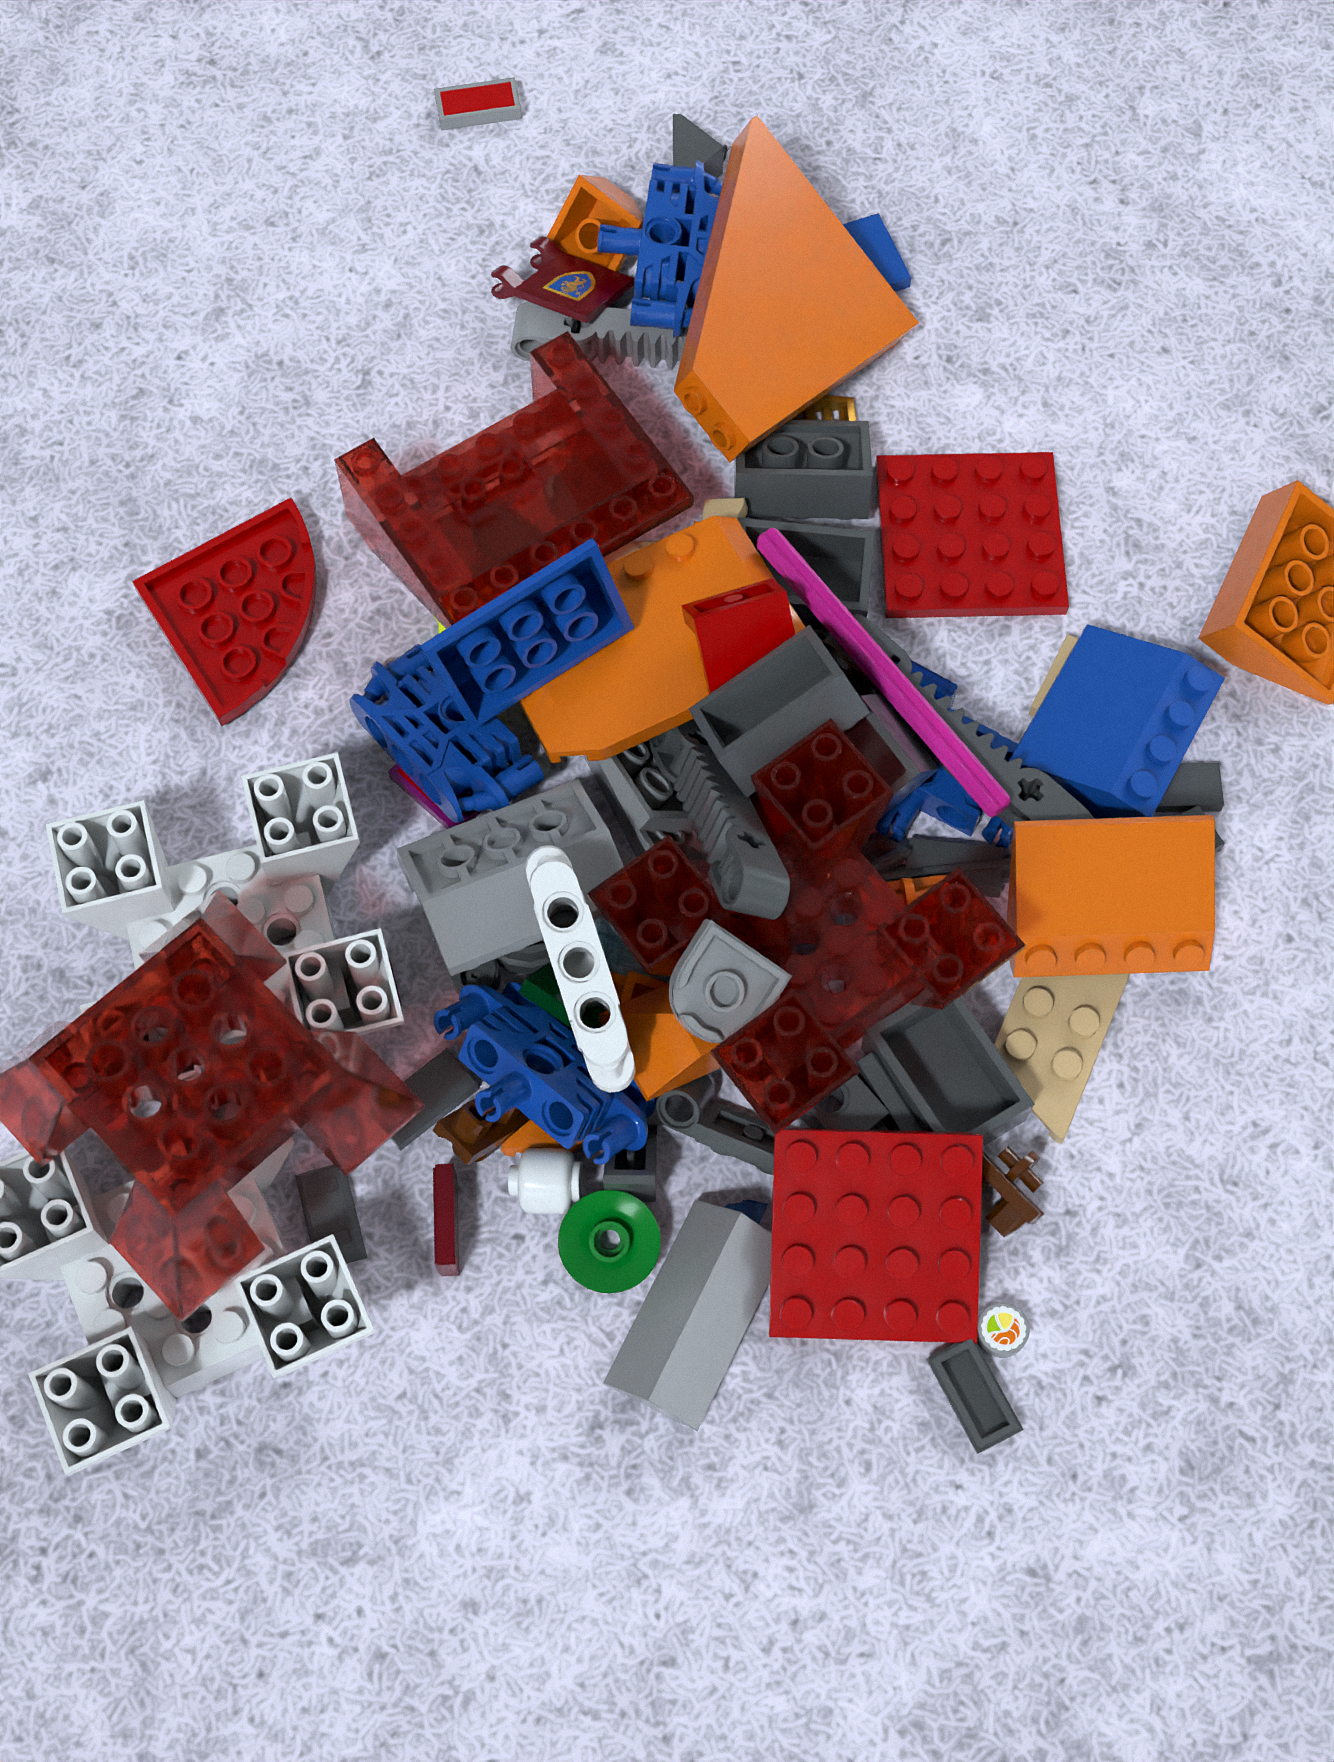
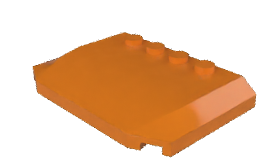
(655, 670)

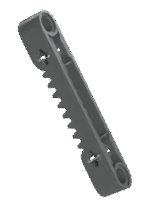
(1026, 801)
(741, 854)

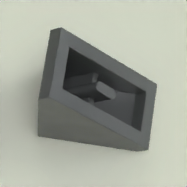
(694, 144)
(634, 1170)

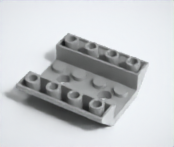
(476, 875)

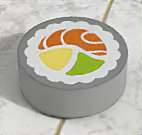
(1002, 1330)

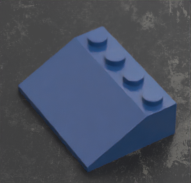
(529, 635)
(1118, 722)

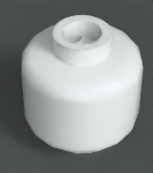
(546, 1180)

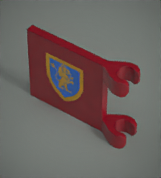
(563, 283)

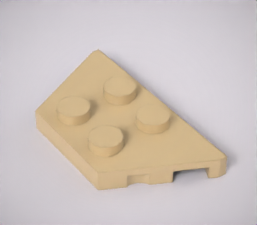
(1055, 1039)

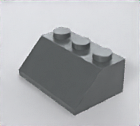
(808, 471)

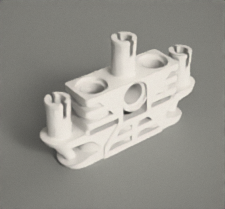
(580, 968)

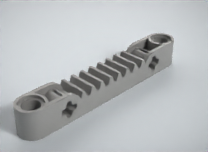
(603, 336)

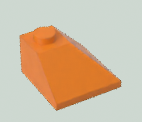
(588, 205)
(660, 1046)

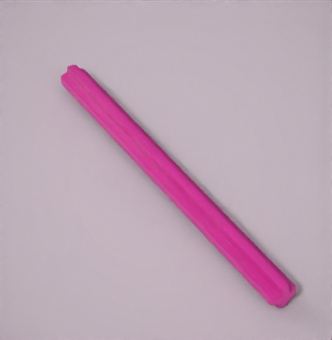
(884, 673)

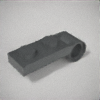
(717, 1125)

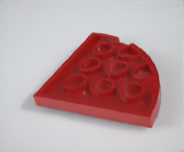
(237, 607)

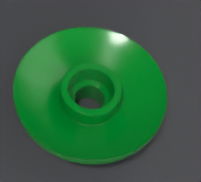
(602, 1267)

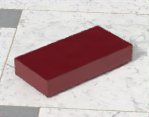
(446, 1220)

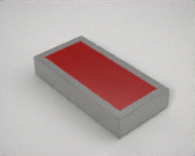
(478, 103)

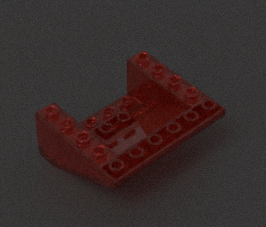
(515, 491)

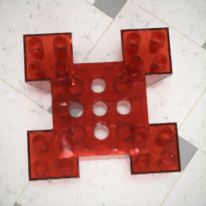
(922, 954)
(98, 1070)

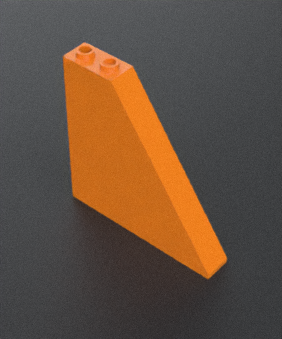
(779, 303)

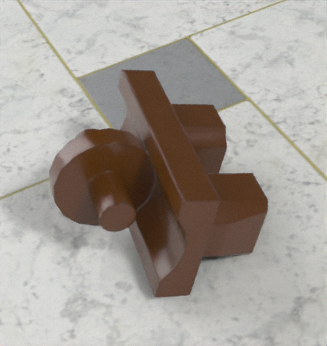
(473, 1135)
(1016, 1207)

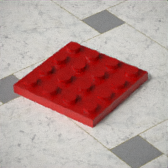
(970, 535)
(875, 1235)

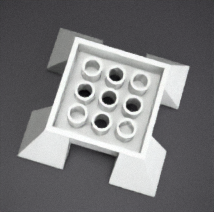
(305, 834)
(143, 1356)

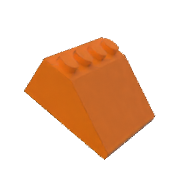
(1280, 595)
(1113, 895)

